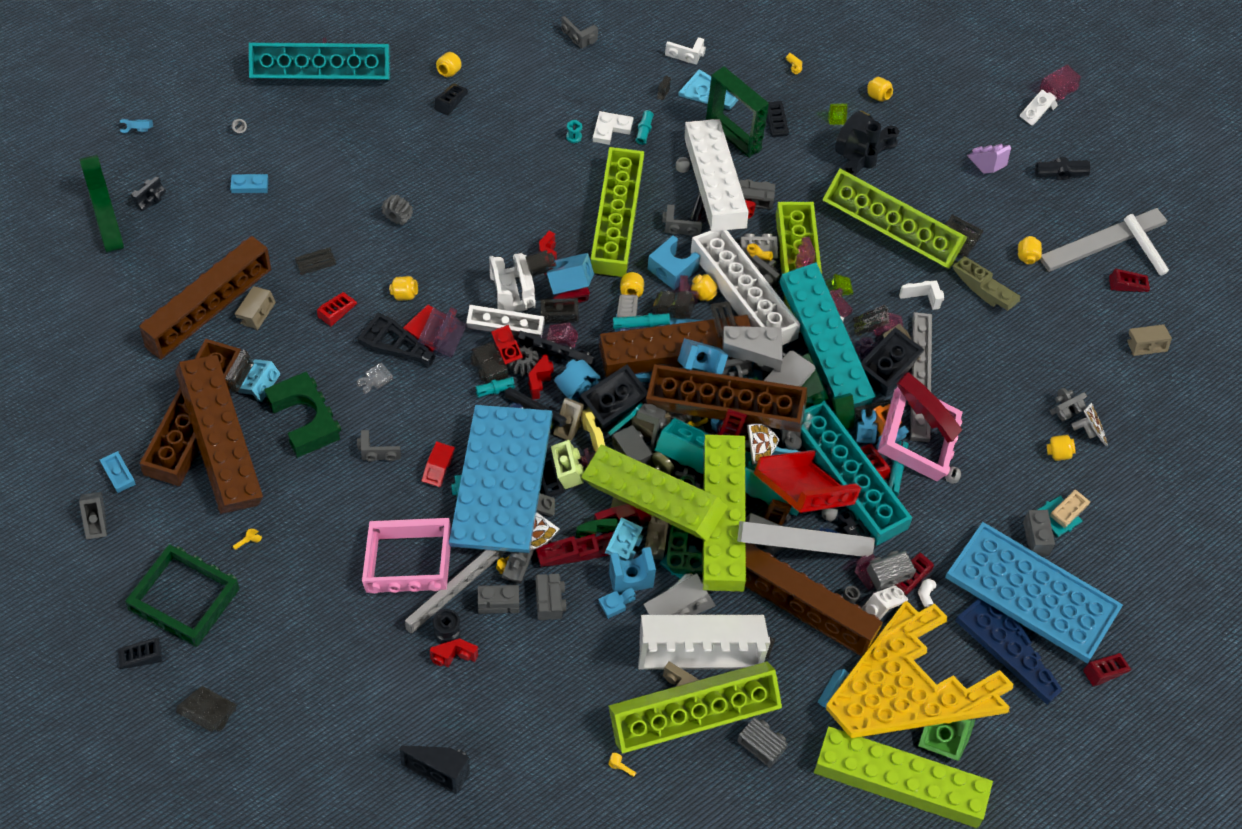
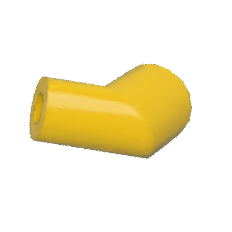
(796, 63)
(754, 249)

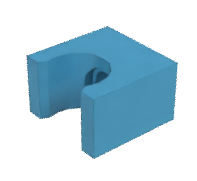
(669, 268)
(571, 273)
(713, 360)
(642, 567)

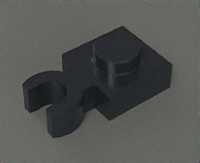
(853, 527)

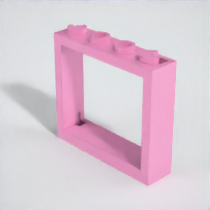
(906, 457)
(406, 529)

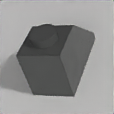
(93, 515)

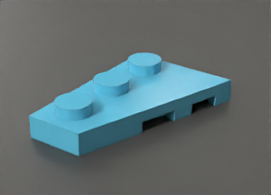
(698, 89)

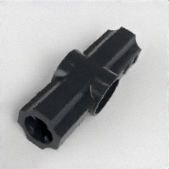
(1062, 168)

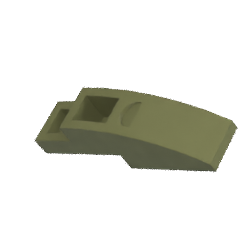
(981, 282)

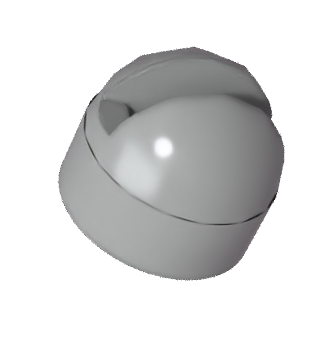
(241, 128)
(682, 164)
(957, 476)
(829, 514)

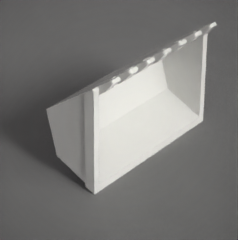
(702, 641)

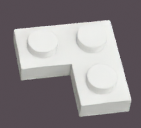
(609, 123)

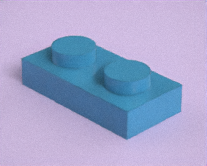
(249, 183)
(117, 472)

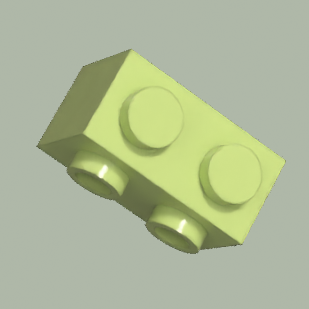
(567, 464)

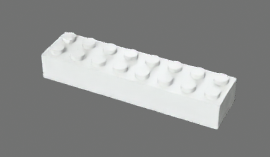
(716, 175)
(743, 283)

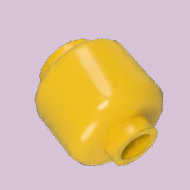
(448, 64)
(880, 89)
(1029, 250)
(632, 284)
(705, 287)
(404, 288)
(1061, 447)

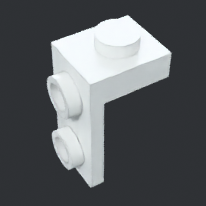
(684, 53)
(1038, 107)
(928, 288)
(884, 600)

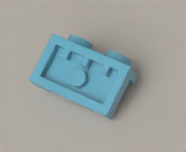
(262, 375)
(624, 539)

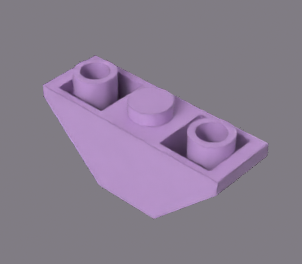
(990, 158)

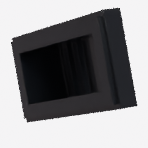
(448, 100)
(777, 108)
(550, 461)
(146, 645)

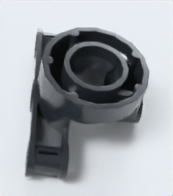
(862, 141)

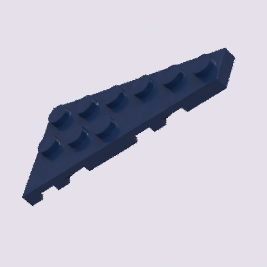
(1010, 646)

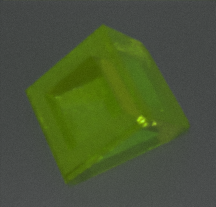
(837, 114)
(842, 282)

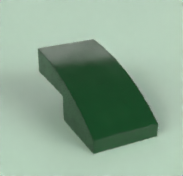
(844, 410)
(598, 526)

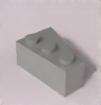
(754, 344)
(682, 599)

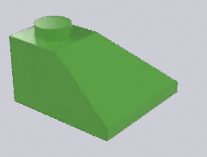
(947, 738)

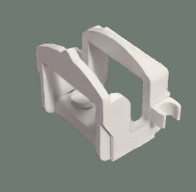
(506, 286)

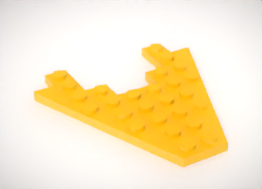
(893, 692)

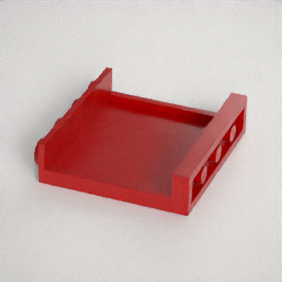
(803, 482)

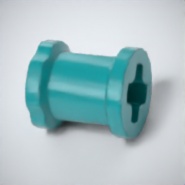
(570, 127)

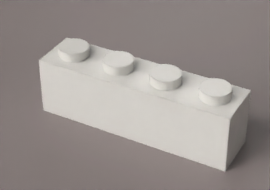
(492, 319)

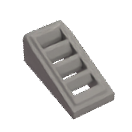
(627, 305)

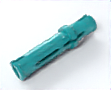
(641, 321)
(896, 473)

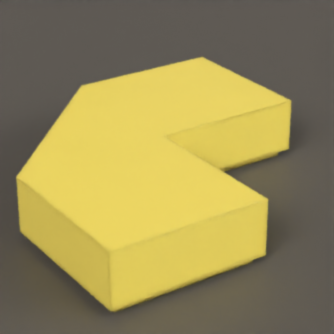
(595, 432)

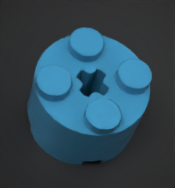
(576, 379)

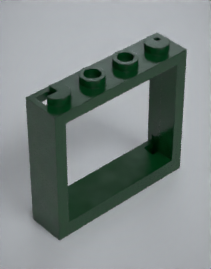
(726, 80)
(169, 624)

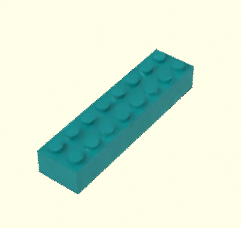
(319, 61)
(825, 334)
(686, 446)
(847, 464)

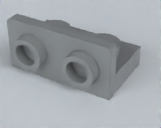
(766, 243)

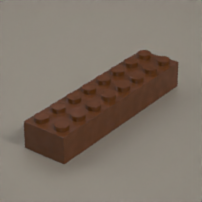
(205, 297)
(658, 344)
(713, 394)
(218, 434)
(175, 441)
(810, 601)

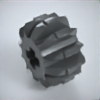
(397, 209)
(527, 363)

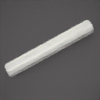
(1146, 244)

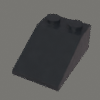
(890, 361)
(614, 397)
(438, 764)

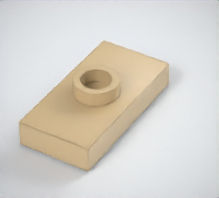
(1069, 508)

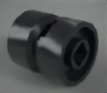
(446, 626)

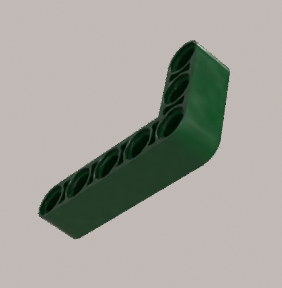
(101, 203)
(682, 553)

